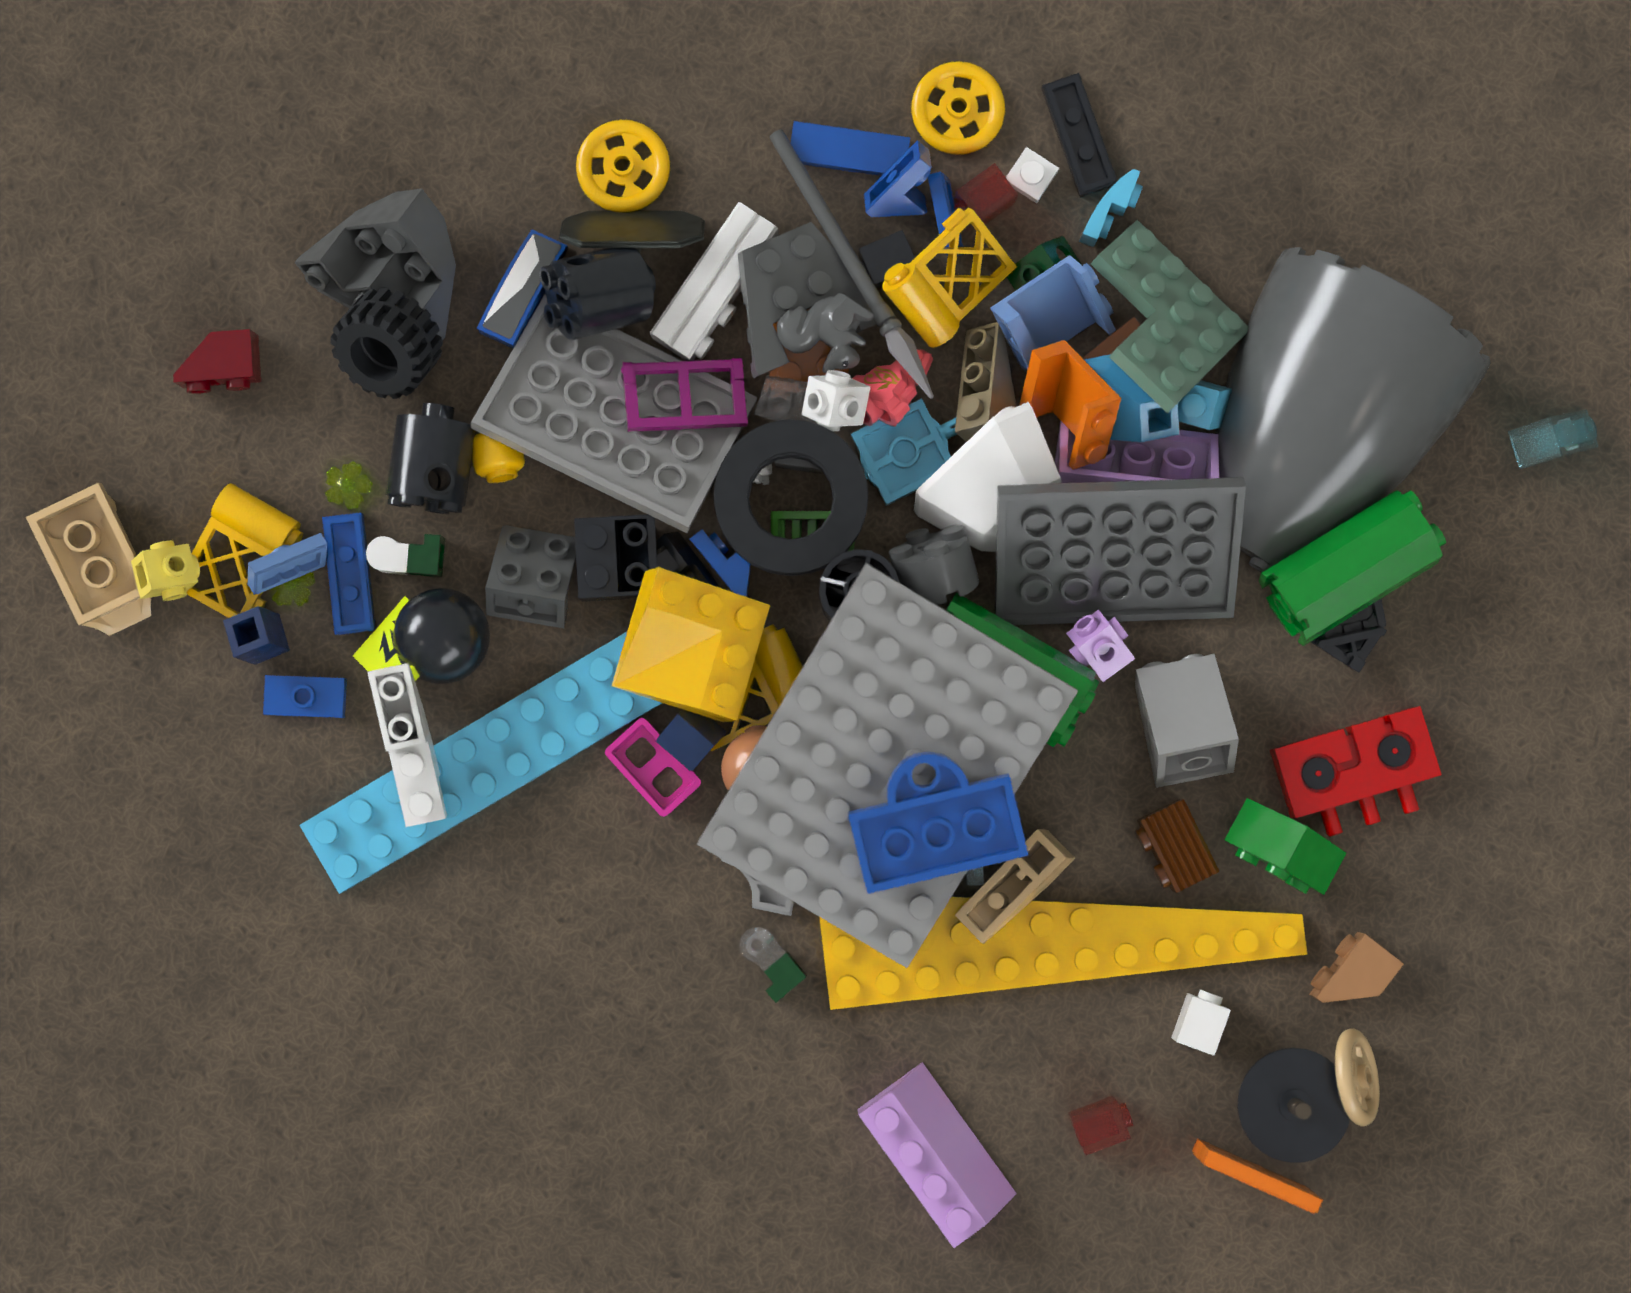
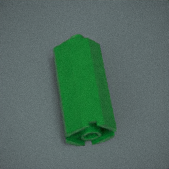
(1352, 566)
(1038, 653)

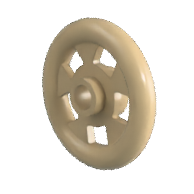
(1357, 1077)

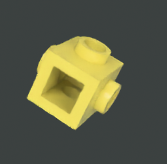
(165, 571)

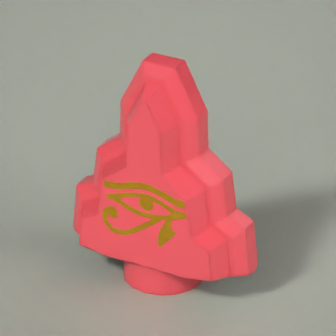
(891, 391)

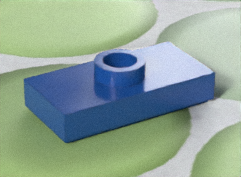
(305, 696)

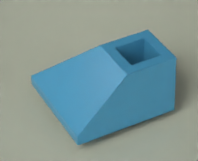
(1138, 414)

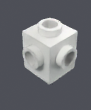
(835, 400)

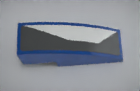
(519, 290)

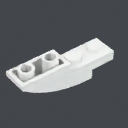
(408, 743)

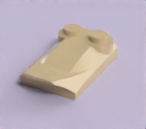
(91, 559)

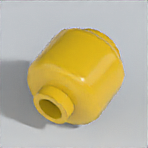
(495, 460)

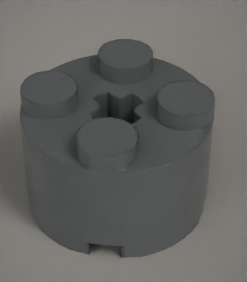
(936, 563)

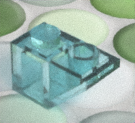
(1553, 438)

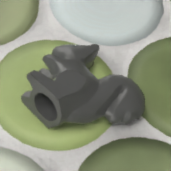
(830, 321)

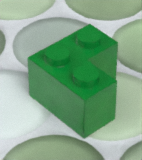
(1286, 846)

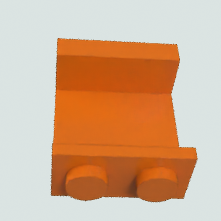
(1070, 388)

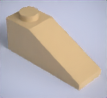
(1015, 885)

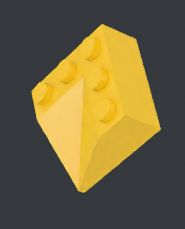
(690, 645)

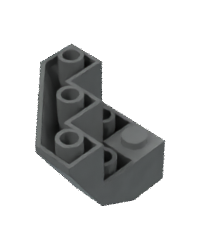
(387, 245)

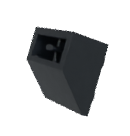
(614, 555)

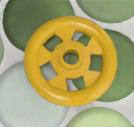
(987, 122)
(633, 196)

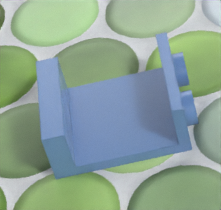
(1052, 309)

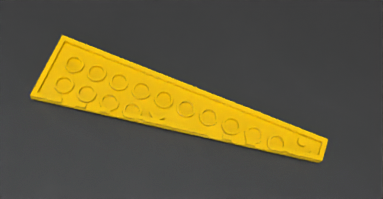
(1052, 946)

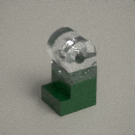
(764, 949)

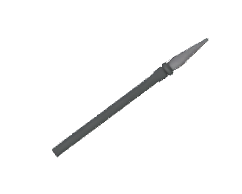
(898, 341)

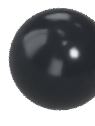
(442, 635)

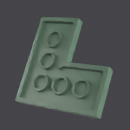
(1185, 320)

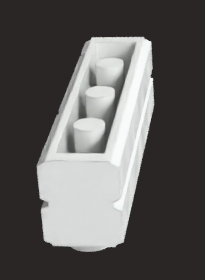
(711, 287)

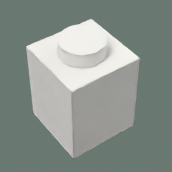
(1201, 1022)

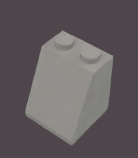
(1186, 719)

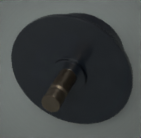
(1292, 1105)

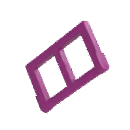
(686, 420)

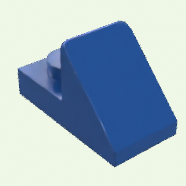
(895, 190)
(733, 571)

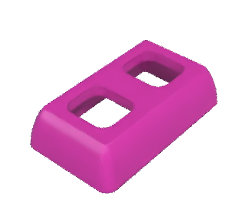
(642, 777)

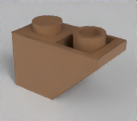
(1358, 972)

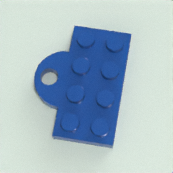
(936, 825)

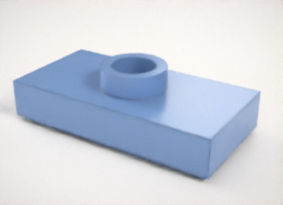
(287, 563)

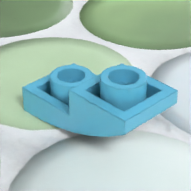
(1121, 194)

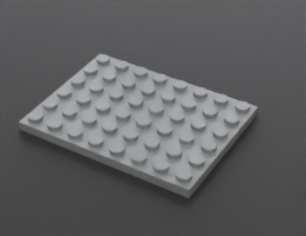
(876, 689)

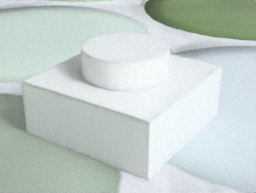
(1031, 175)

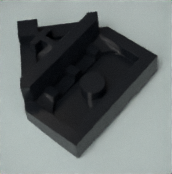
(1355, 637)

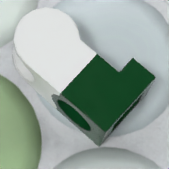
(407, 559)

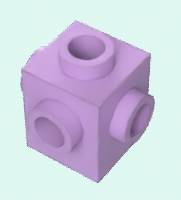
(1100, 644)

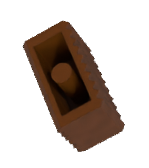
(1176, 846)

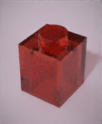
(986, 194)
(1101, 1124)

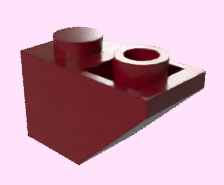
(221, 359)

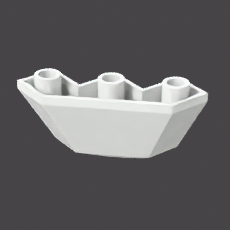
(964, 488)

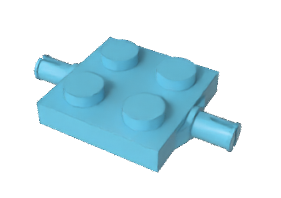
(903, 455)

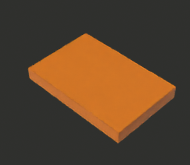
(1257, 1176)

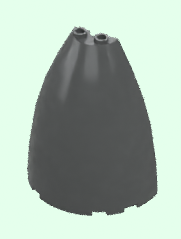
(1336, 397)

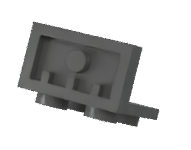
(531, 576)

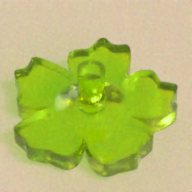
(347, 485)
(294, 590)

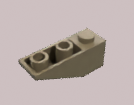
(984, 381)

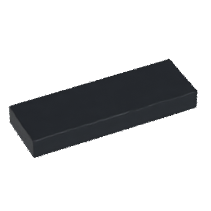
(1079, 135)

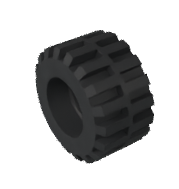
(386, 343)

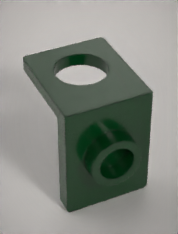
(1039, 261)

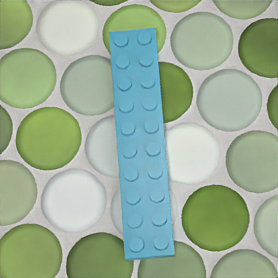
(479, 766)

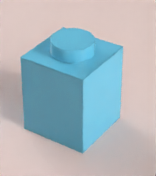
(1204, 405)

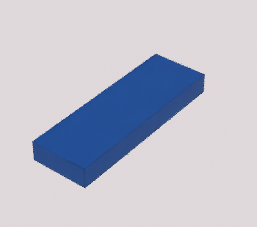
(847, 148)
(349, 574)

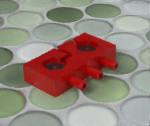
(1369, 760)

